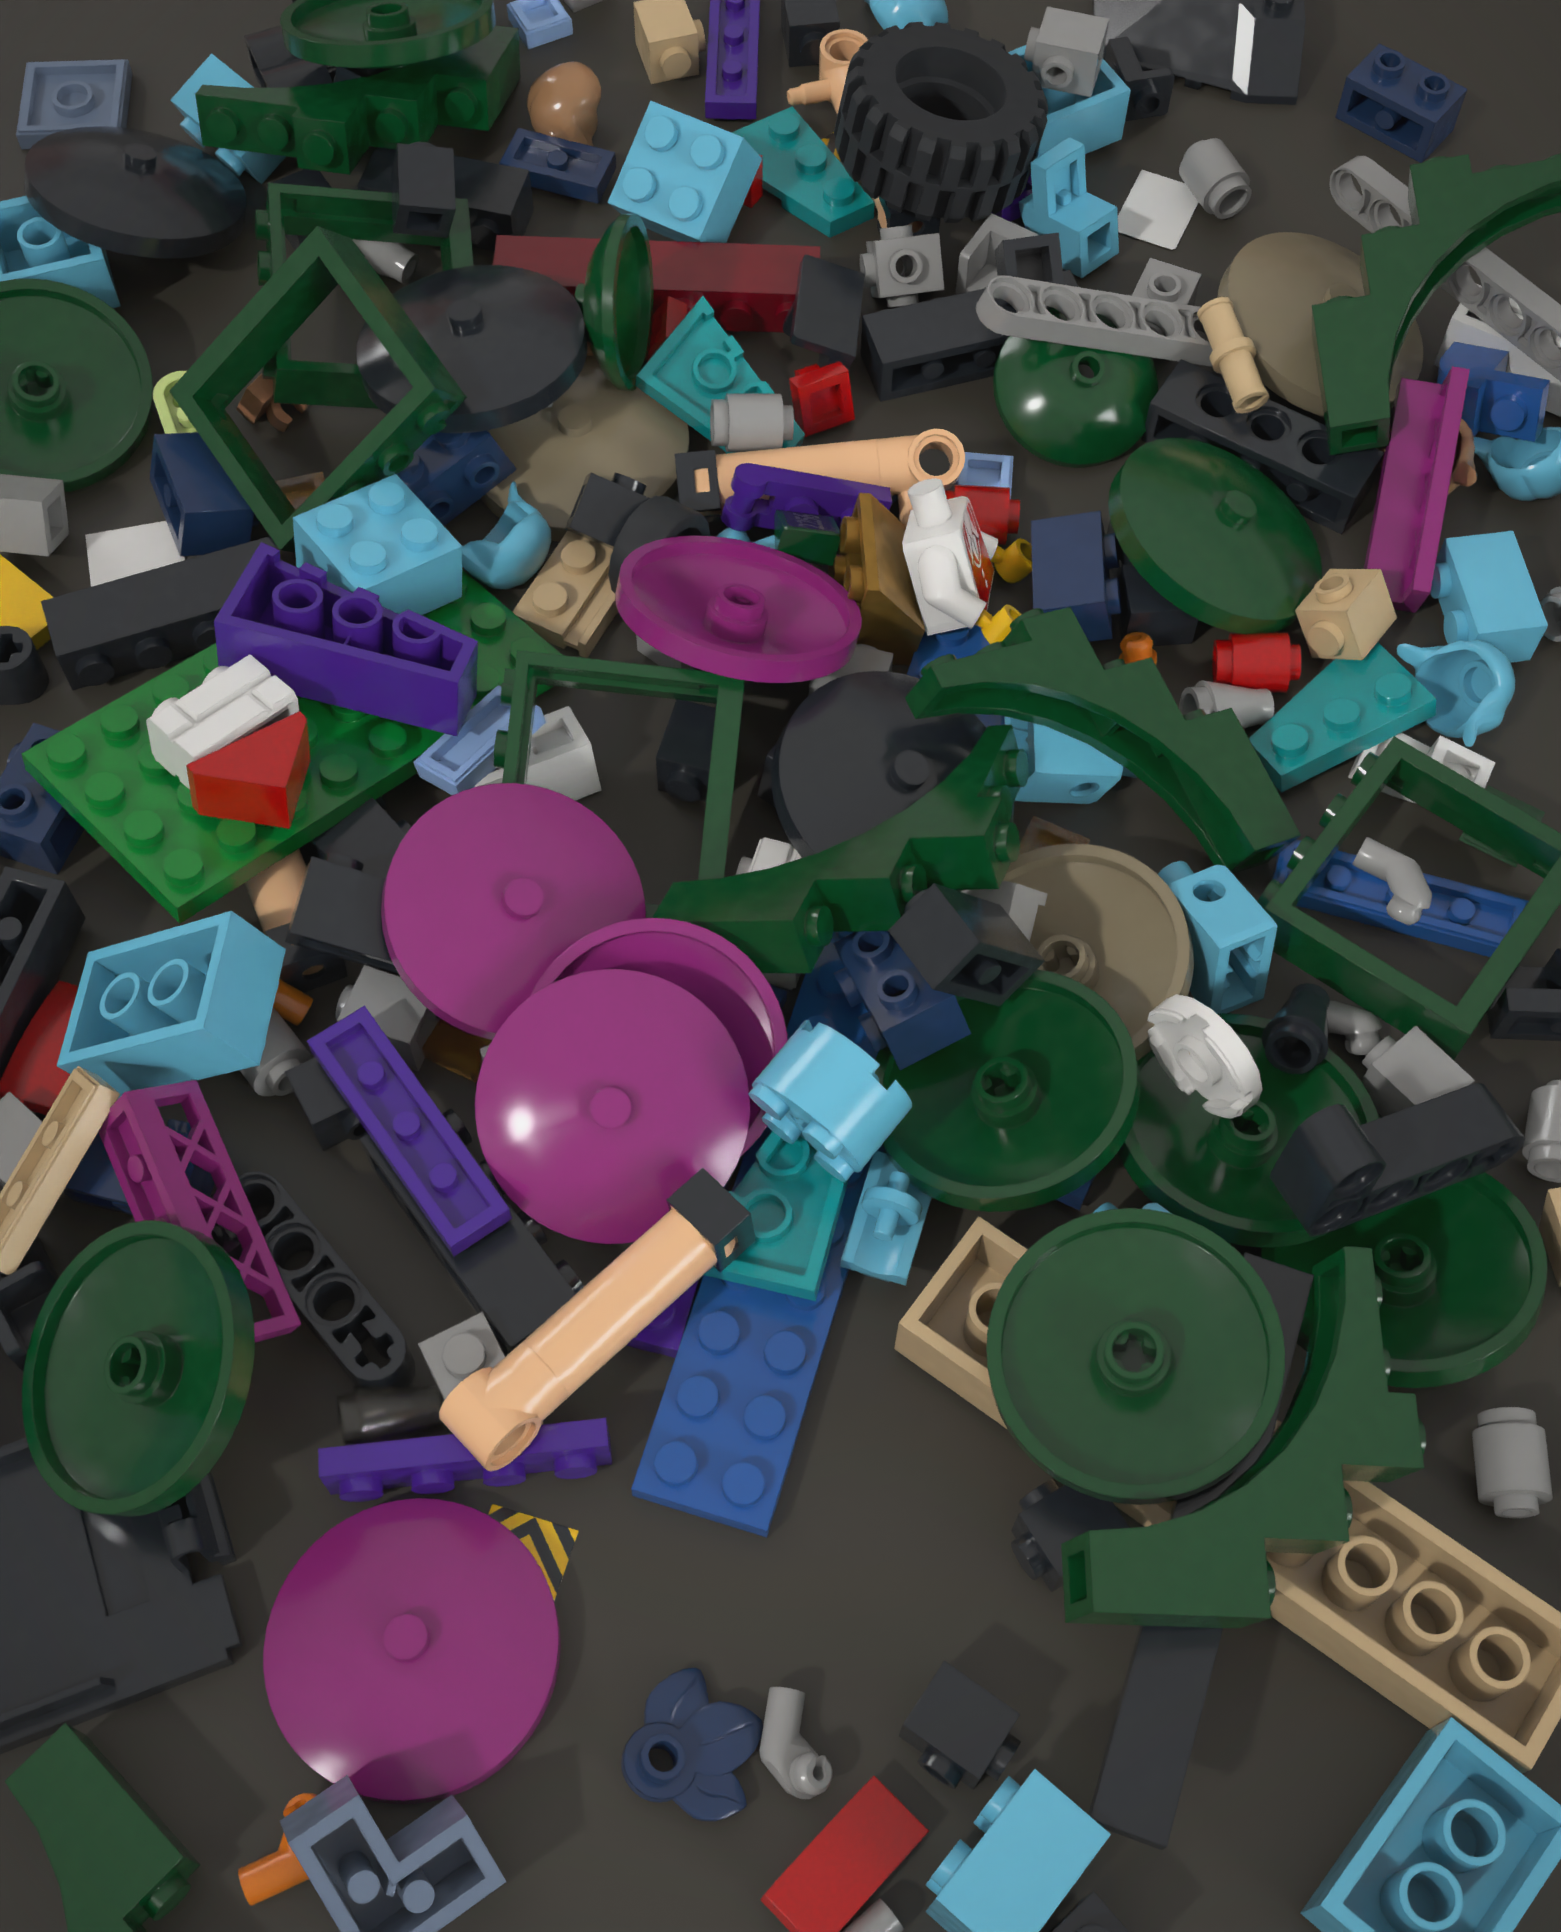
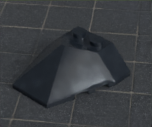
(1223, 43)

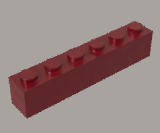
(742, 282)

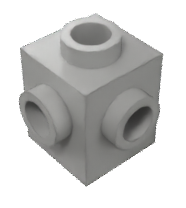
(921, 265)

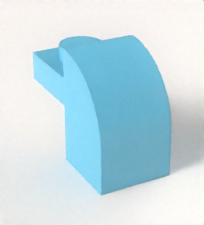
(1064, 206)

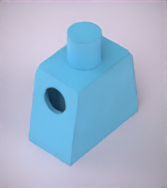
(1063, 766)
(1228, 934)

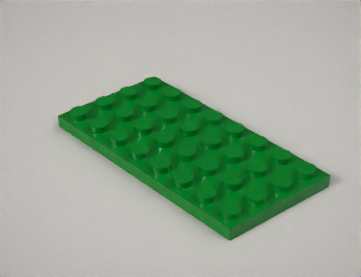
(188, 860)

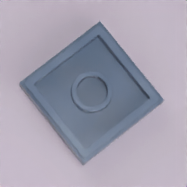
(72, 96)

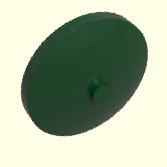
(383, 31)
(69, 384)
(1213, 535)
(1020, 1102)
(1221, 1166)
(1455, 1276)
(1135, 1356)
(138, 1369)

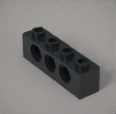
(1272, 439)

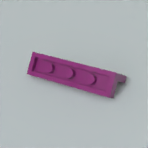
(1415, 486)
(157, 1187)

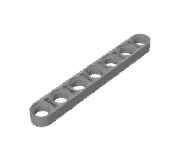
(1497, 277)
(1083, 325)

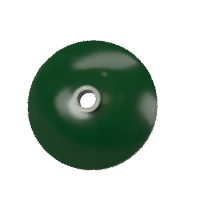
(619, 300)
(1071, 416)

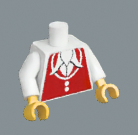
(954, 565)

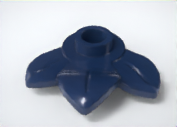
(703, 1744)

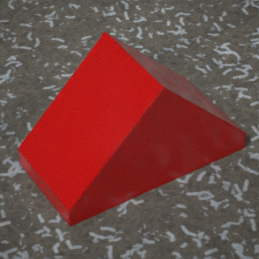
(255, 776)

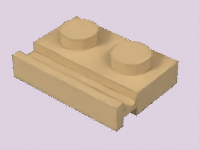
(571, 595)

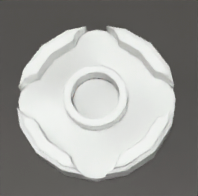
(1204, 1056)

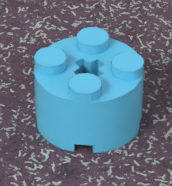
(830, 1097)

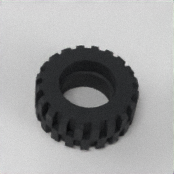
(940, 121)

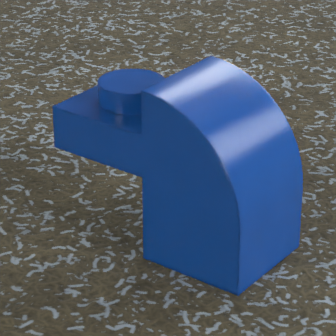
(1495, 398)

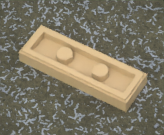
(51, 1162)

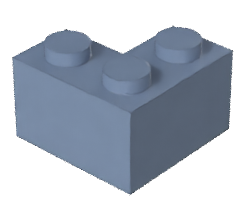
(394, 1884)

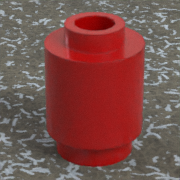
(993, 509)
(1256, 661)

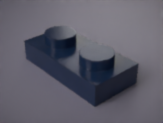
(561, 164)

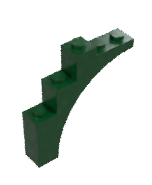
(338, 121)
(1401, 268)
(1125, 711)
(947, 838)
(1293, 1498)
(100, 1837)

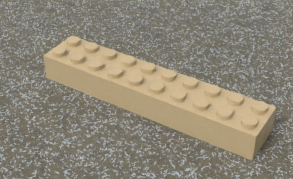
(1388, 1606)

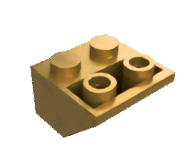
(878, 579)

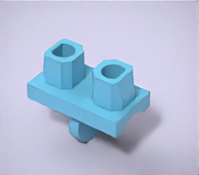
(886, 1224)

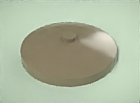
(1273, 295)
(586, 433)
(1109, 928)

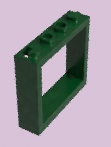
(354, 215)
(262, 330)
(535, 668)
(1367, 978)

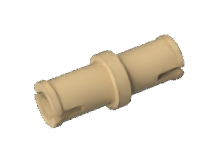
(1233, 355)

